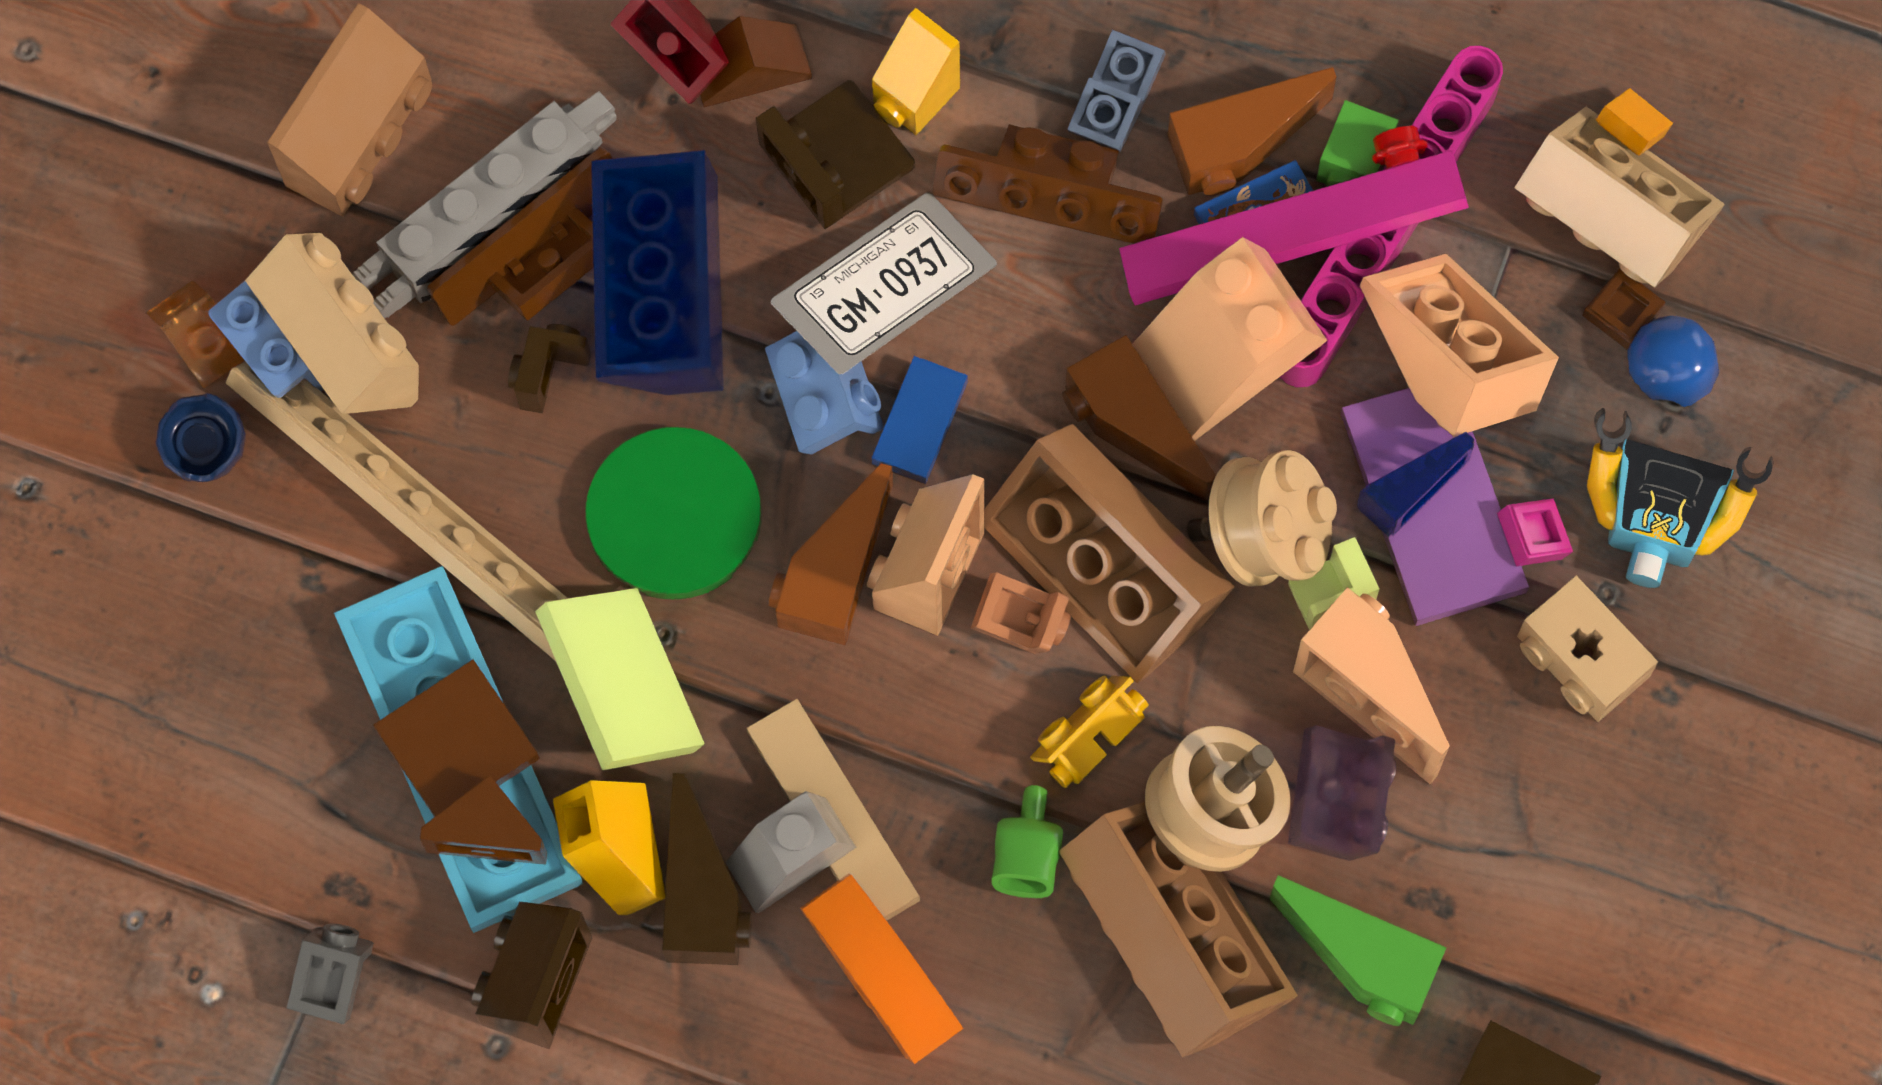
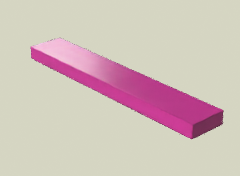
(1300, 223)

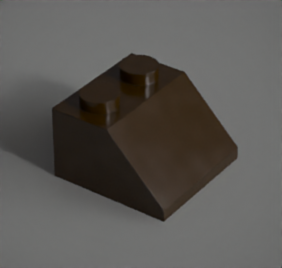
(533, 972)

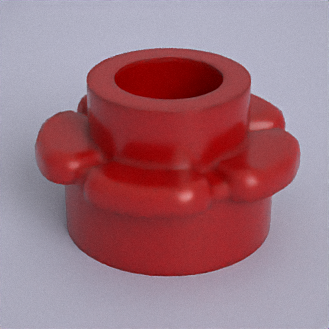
(1398, 146)

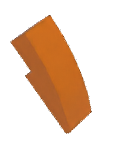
(881, 969)

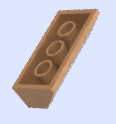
(1107, 548)
(1176, 931)

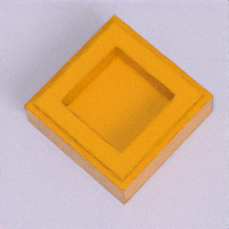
(1634, 122)

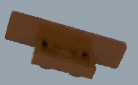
(1049, 182)
(529, 255)

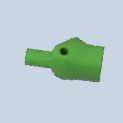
(1027, 849)

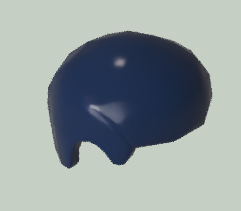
(200, 438)

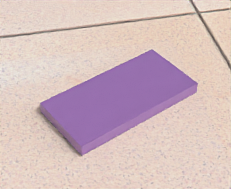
(1454, 546)

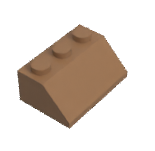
(350, 112)

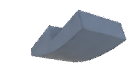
(1116, 91)

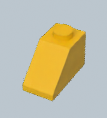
(917, 74)

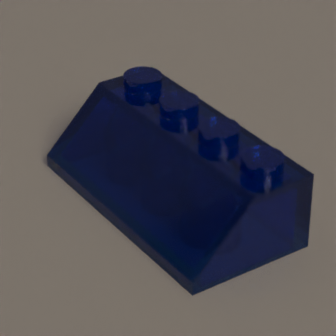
(657, 273)

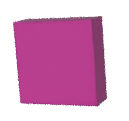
(1535, 532)

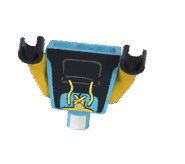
(1665, 502)

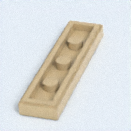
(804, 763)

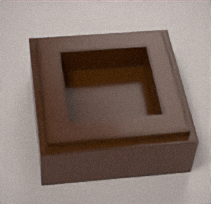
(1623, 308)

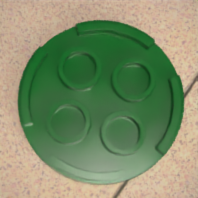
(673, 512)

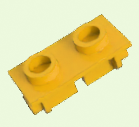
(1071, 741)

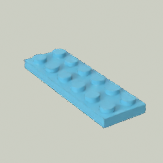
(403, 647)

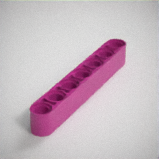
(1338, 278)

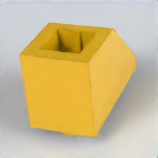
(612, 842)

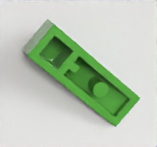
(1368, 955)

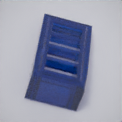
(1403, 492)

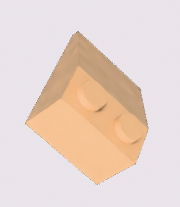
(1227, 336)
(1458, 345)
(930, 553)
(1366, 673)

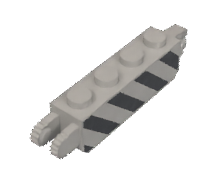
(483, 199)

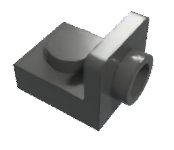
(329, 972)

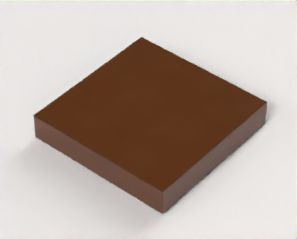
(455, 738)

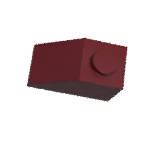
(674, 42)

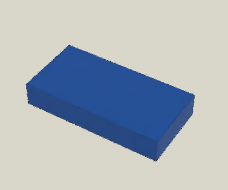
(920, 419)

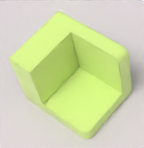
(1343, 570)

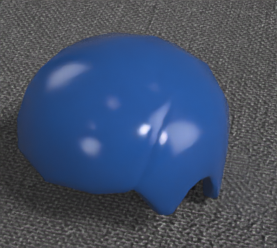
(1673, 360)

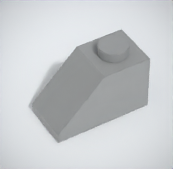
(788, 849)

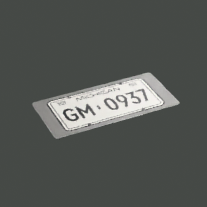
(883, 283)

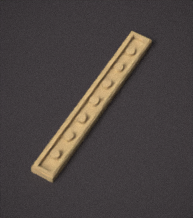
(405, 500)

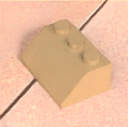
(1617, 200)
(335, 325)

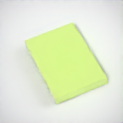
(619, 678)

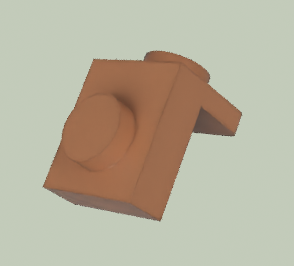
(1021, 614)

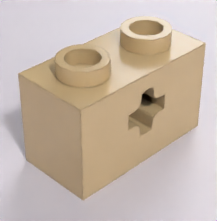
(1578, 620)

